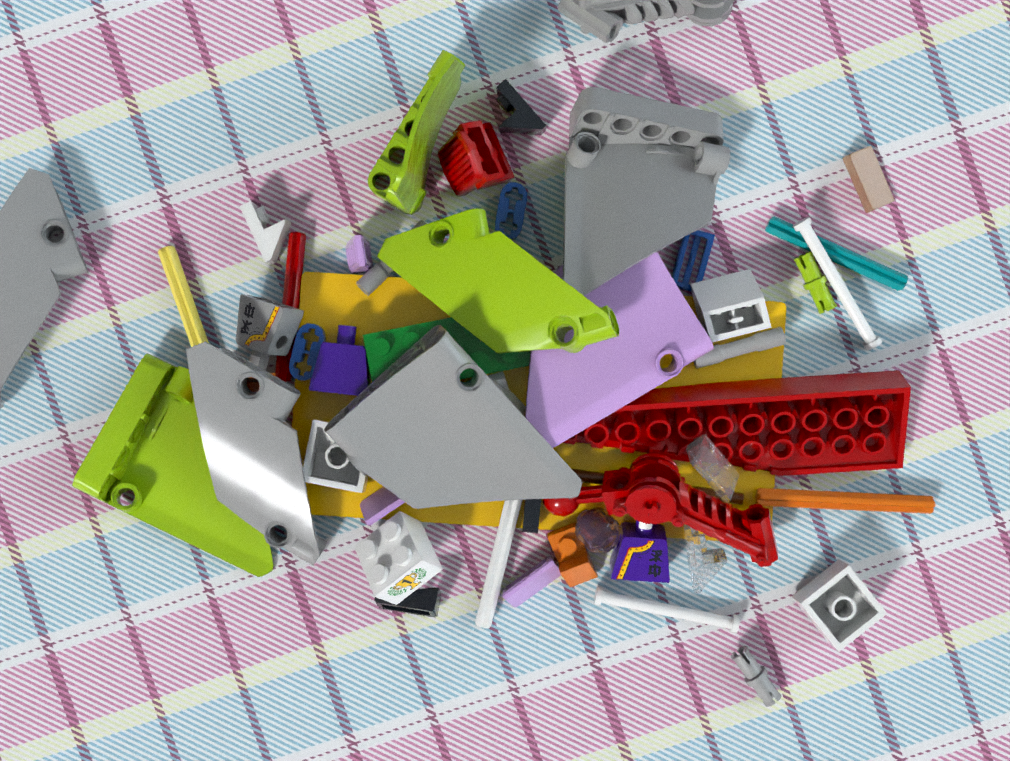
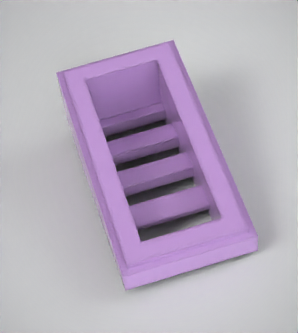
(359, 254)

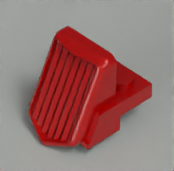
(474, 158)

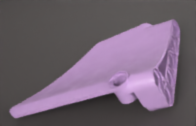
(584, 387)

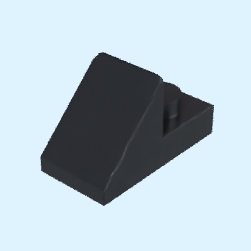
(523, 119)

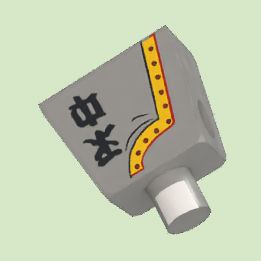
(266, 328)

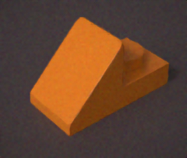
(571, 555)

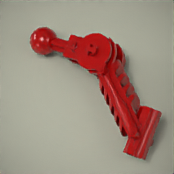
(657, 494)

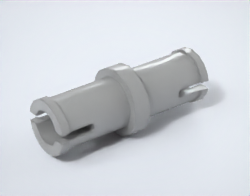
(756, 676)

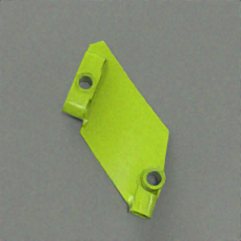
(495, 286)

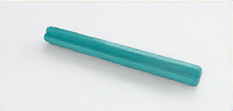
(840, 255)

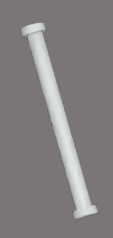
(830, 271)
(731, 623)

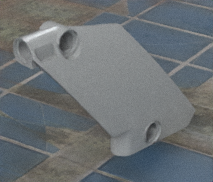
(31, 264)
(253, 448)

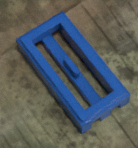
(684, 285)

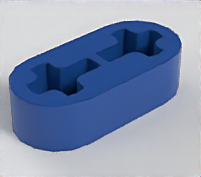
(518, 213)
(299, 351)

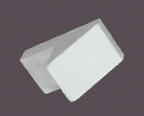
(268, 239)

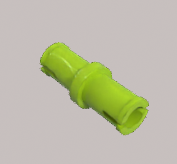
(815, 282)

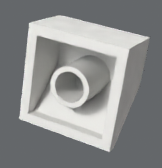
(327, 463)

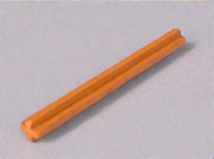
(844, 500)

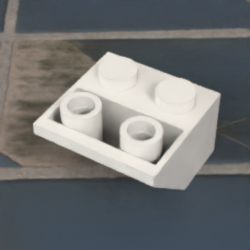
(730, 305)

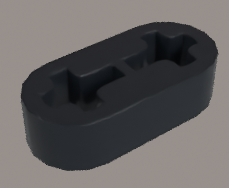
(531, 515)

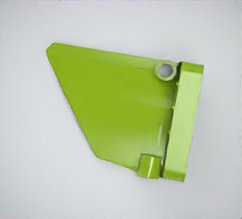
(426, 117)
(159, 454)

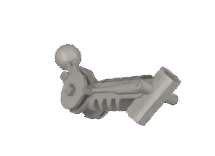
(607, 17)

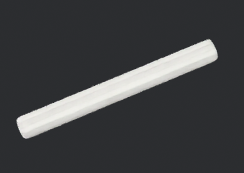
(498, 563)

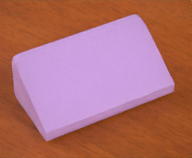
(379, 505)
(531, 582)

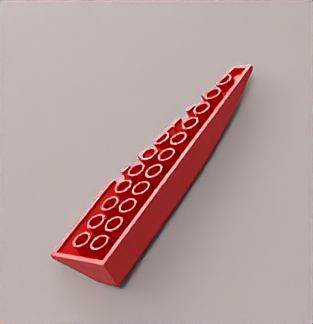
(770, 423)

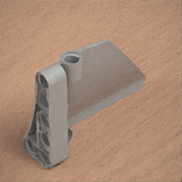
(634, 181)
(446, 437)

